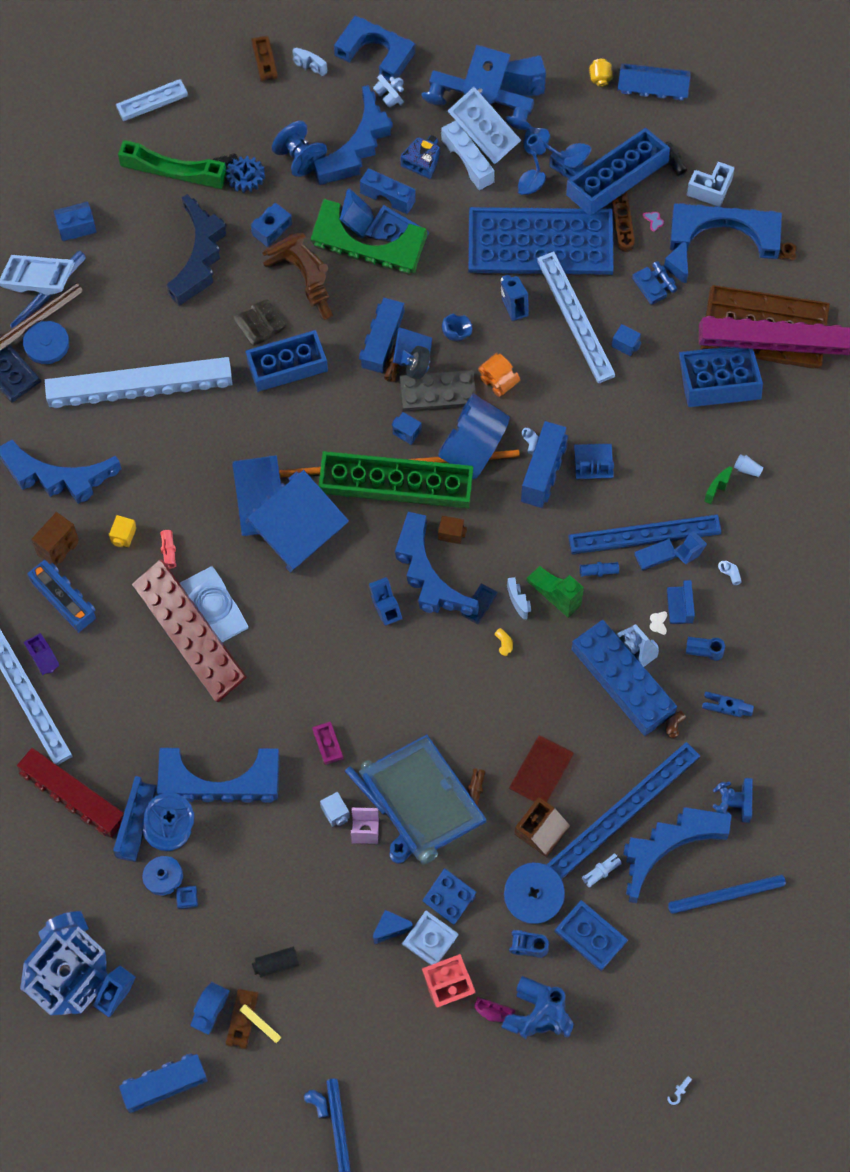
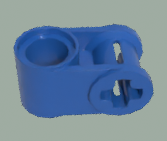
(399, 844)
(527, 943)

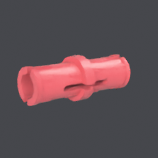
(168, 548)

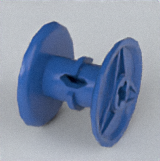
(292, 141)
(167, 821)

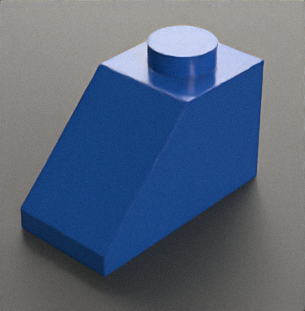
(114, 990)

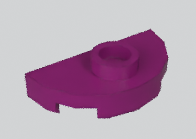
(492, 1011)

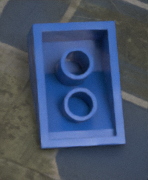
(524, 77)

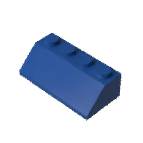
(654, 81)

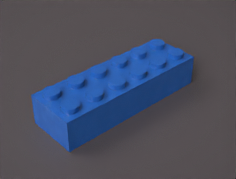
(618, 171)
(623, 677)

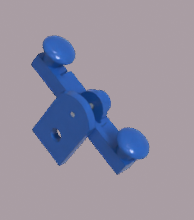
(487, 84)

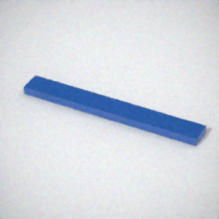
(643, 534)

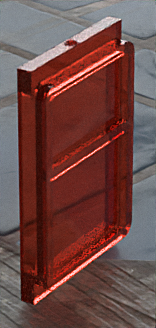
(541, 770)

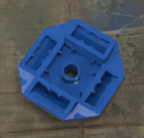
(77, 982)

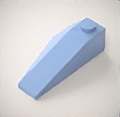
(639, 644)

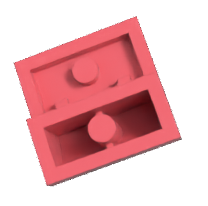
(448, 981)

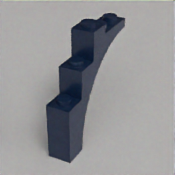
(197, 273)

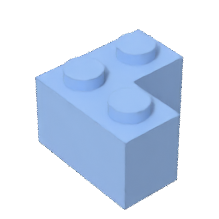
(711, 187)

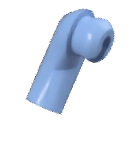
(532, 439)
(730, 570)

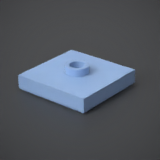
(430, 938)

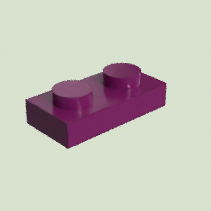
(327, 743)

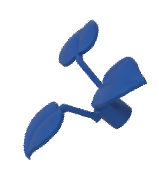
(536, 144)

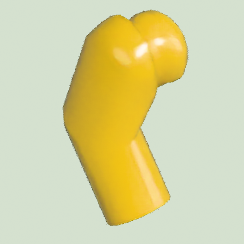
(506, 642)

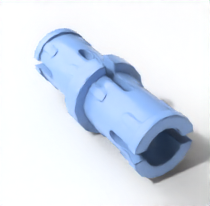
(601, 870)

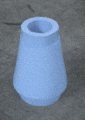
(748, 466)

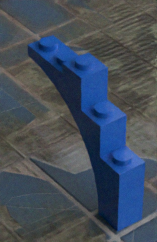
(347, 160)
(53, 478)
(421, 574)
(693, 826)

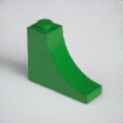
(562, 593)

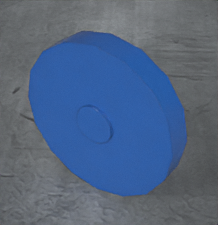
(46, 342)

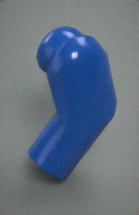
(318, 1100)

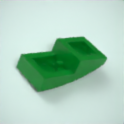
(720, 483)

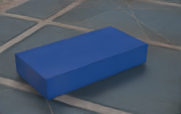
(655, 554)

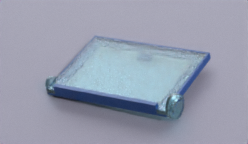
(422, 797)

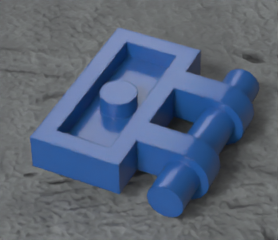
(649, 284)

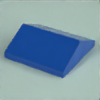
(356, 214)

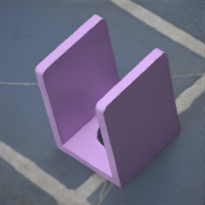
(364, 817)

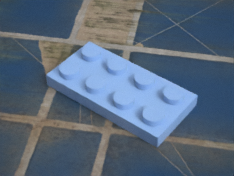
(484, 125)

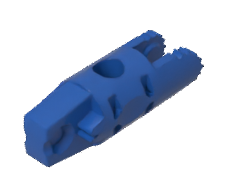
(737, 706)

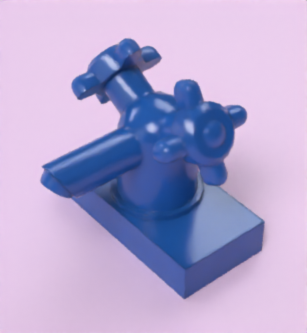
(736, 799)

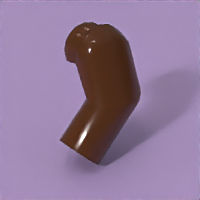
(672, 724)

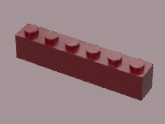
(71, 792)

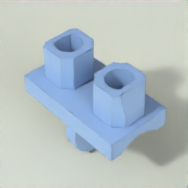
(393, 97)

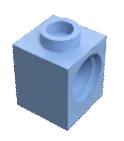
(335, 809)

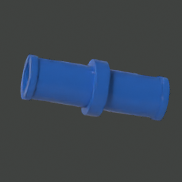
(599, 569)

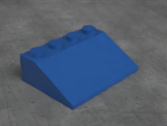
(720, 376)

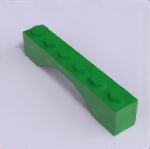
(203, 172)

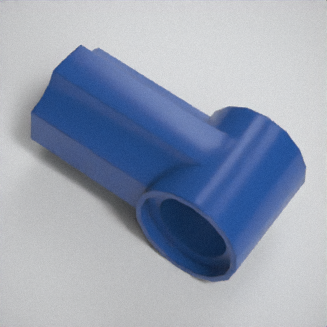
(703, 647)

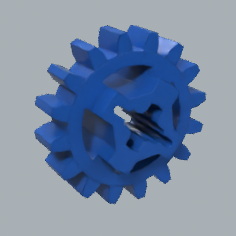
(245, 174)

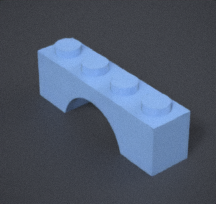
(477, 166)

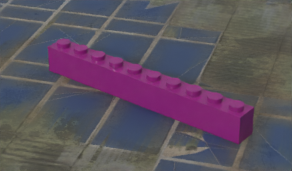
(774, 335)

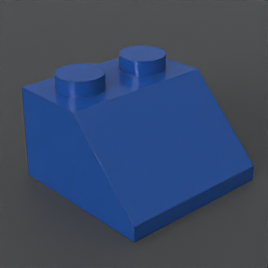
(75, 221)

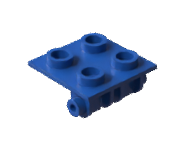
(593, 461)
(449, 896)

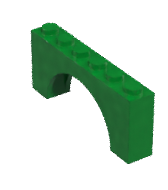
(400, 254)

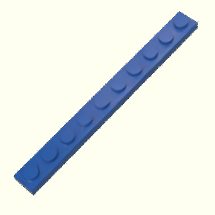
(623, 810)

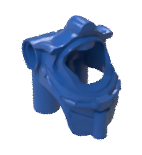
(546, 1014)

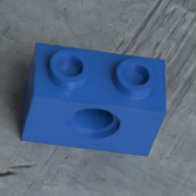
(269, 233)

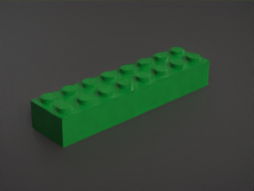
(396, 479)

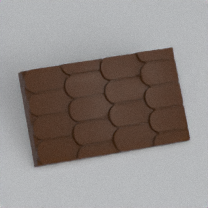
(764, 306)

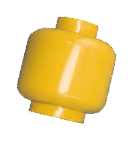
(601, 72)

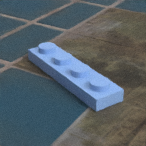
(151, 100)

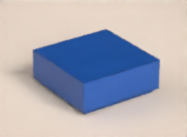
(187, 897)

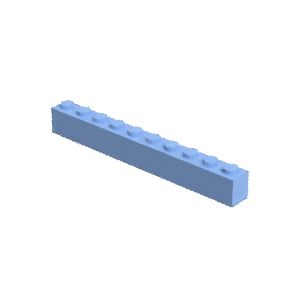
(138, 382)

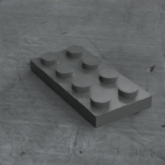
(437, 390)

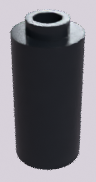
(275, 962)

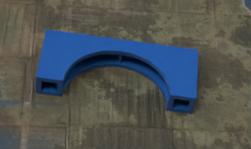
(760, 226)
(258, 783)

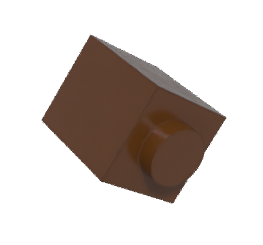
(451, 530)

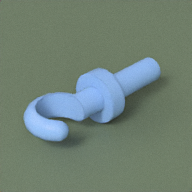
(680, 1089)

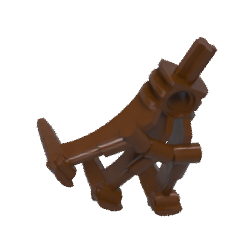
(309, 265)

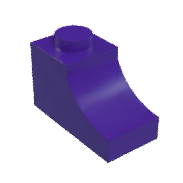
(41, 654)

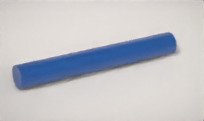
(364, 787)

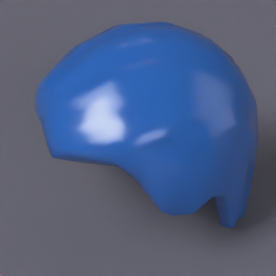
(456, 327)

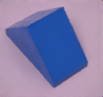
(677, 263)
(390, 927)

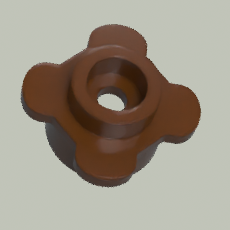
(787, 247)

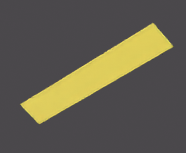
(260, 1023)

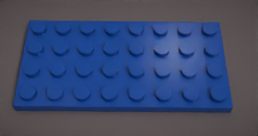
(515, 237)

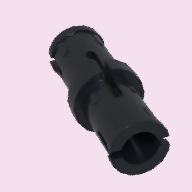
(675, 160)

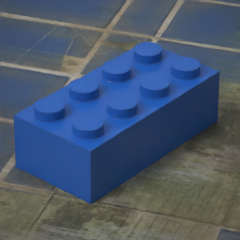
(286, 360)
(544, 464)

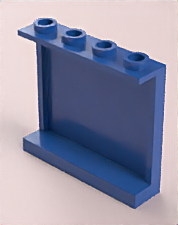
(297, 519)

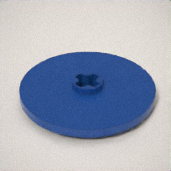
(527, 907)

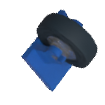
(412, 352)

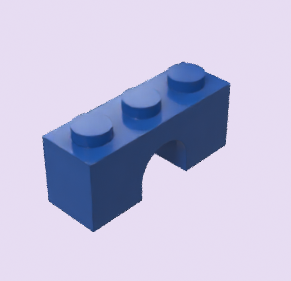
(400, 195)

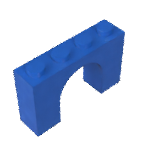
(362, 32)

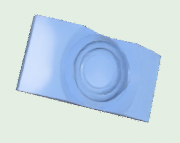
(36, 274)
(215, 603)

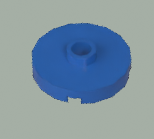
(162, 884)

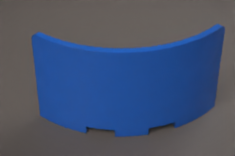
(476, 436)
(254, 482)

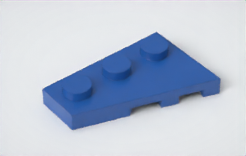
(388, 225)

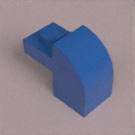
(384, 601)
(63, 920)
(208, 1007)

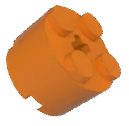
(499, 374)

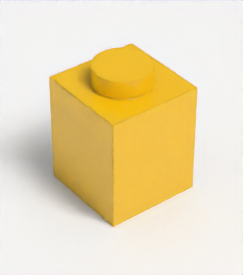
(122, 531)

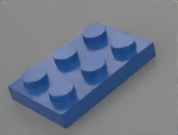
(591, 935)

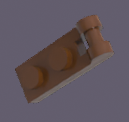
(264, 58)
(240, 1022)

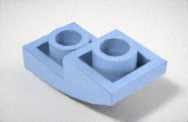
(307, 59)
(518, 599)

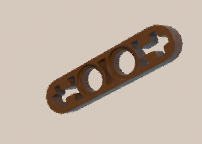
(623, 219)

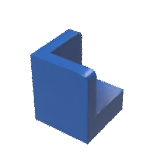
(690, 548)

